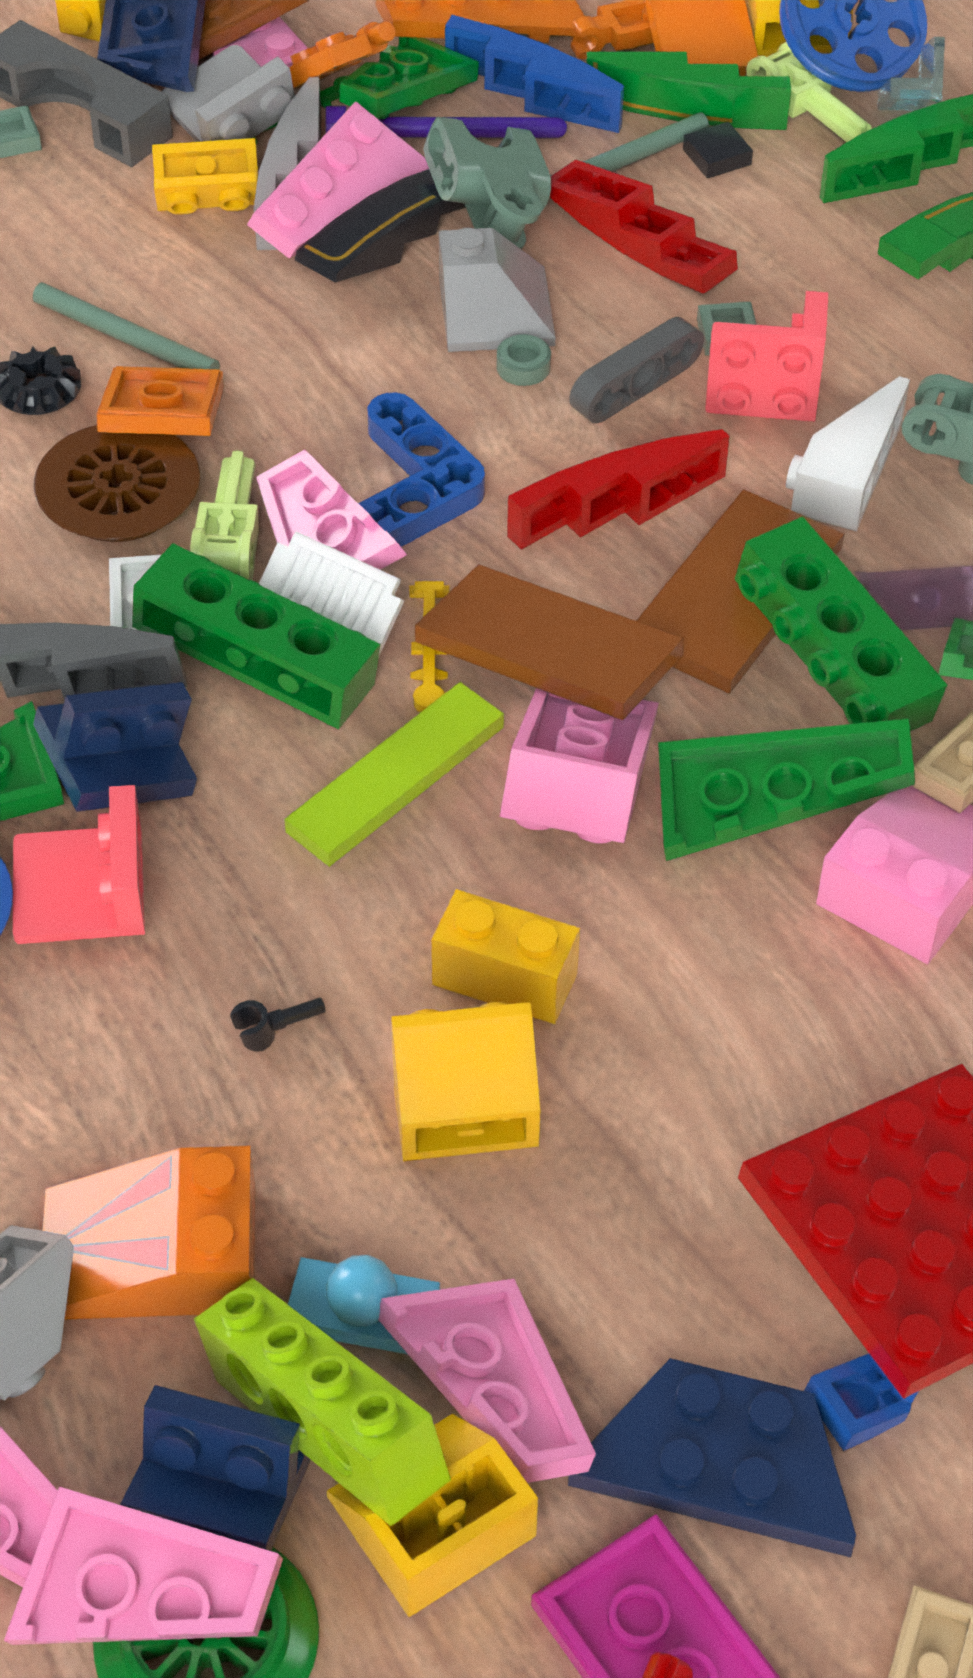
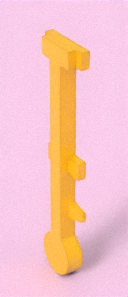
(427, 692)

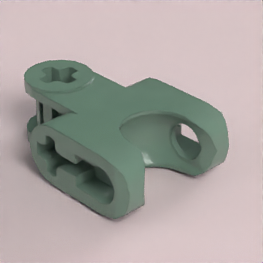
(498, 184)
(952, 418)

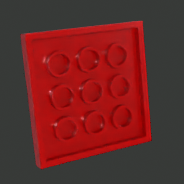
(886, 1223)

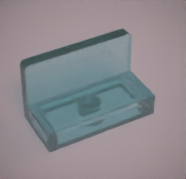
(920, 92)

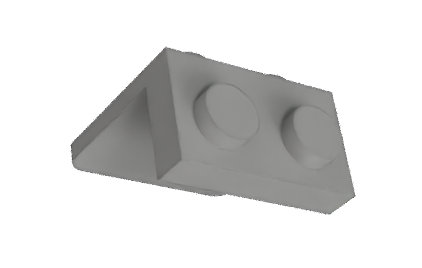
(232, 97)

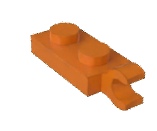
(618, 23)

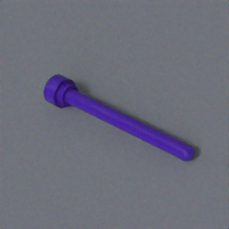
(477, 126)

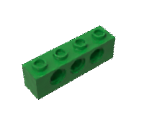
(837, 627)
(256, 635)

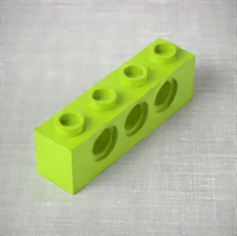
(347, 1413)

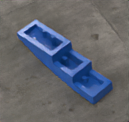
(544, 76)

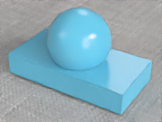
(347, 1298)

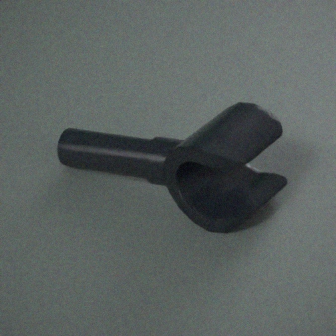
(263, 1034)

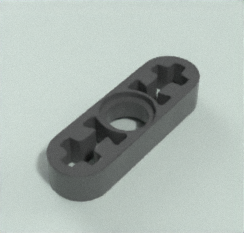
(636, 369)

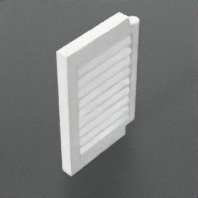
(335, 586)

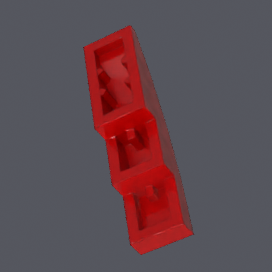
(628, 220)
(628, 481)

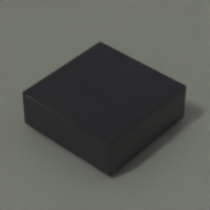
(717, 149)

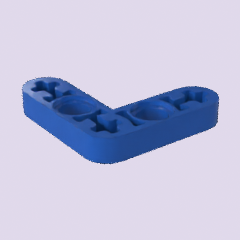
(444, 482)

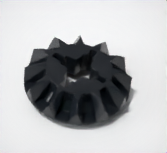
(44, 393)

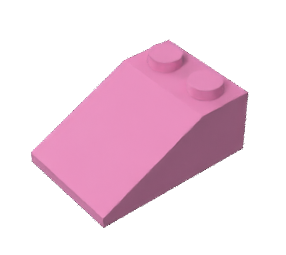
(577, 768)
(903, 872)

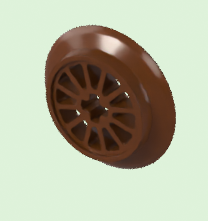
(81, 474)

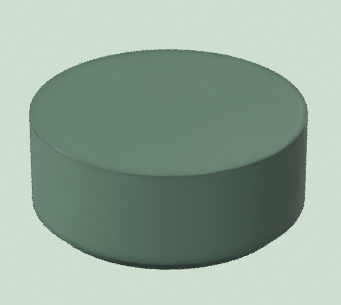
(523, 360)

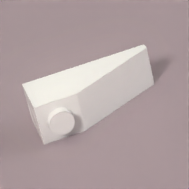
(847, 458)

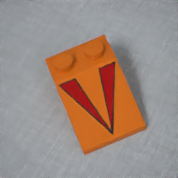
(158, 1233)

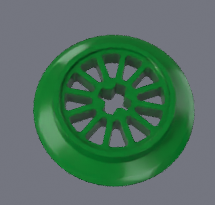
(287, 1647)

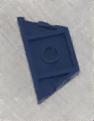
(153, 40)
(726, 1456)

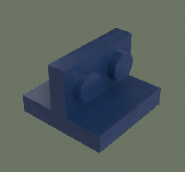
(119, 741)
(216, 1467)

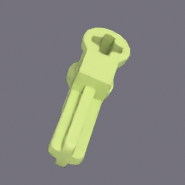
(809, 93)
(229, 528)

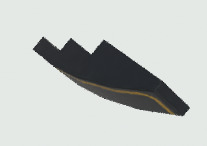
(377, 229)

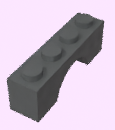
(123, 111)

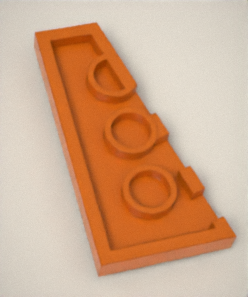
(529, 17)

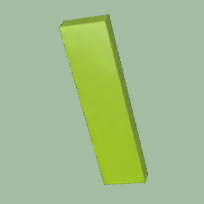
(393, 774)

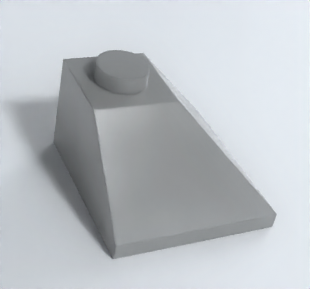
(490, 291)
(32, 1304)

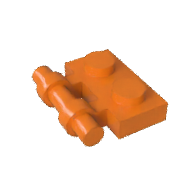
(340, 52)

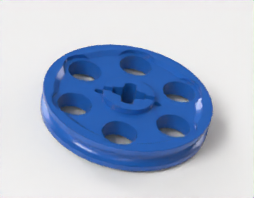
(868, 38)

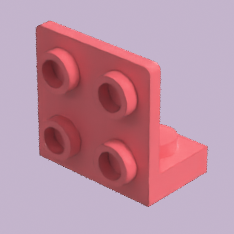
(769, 367)
(81, 878)

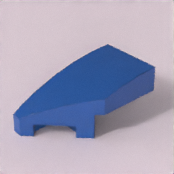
(858, 1401)

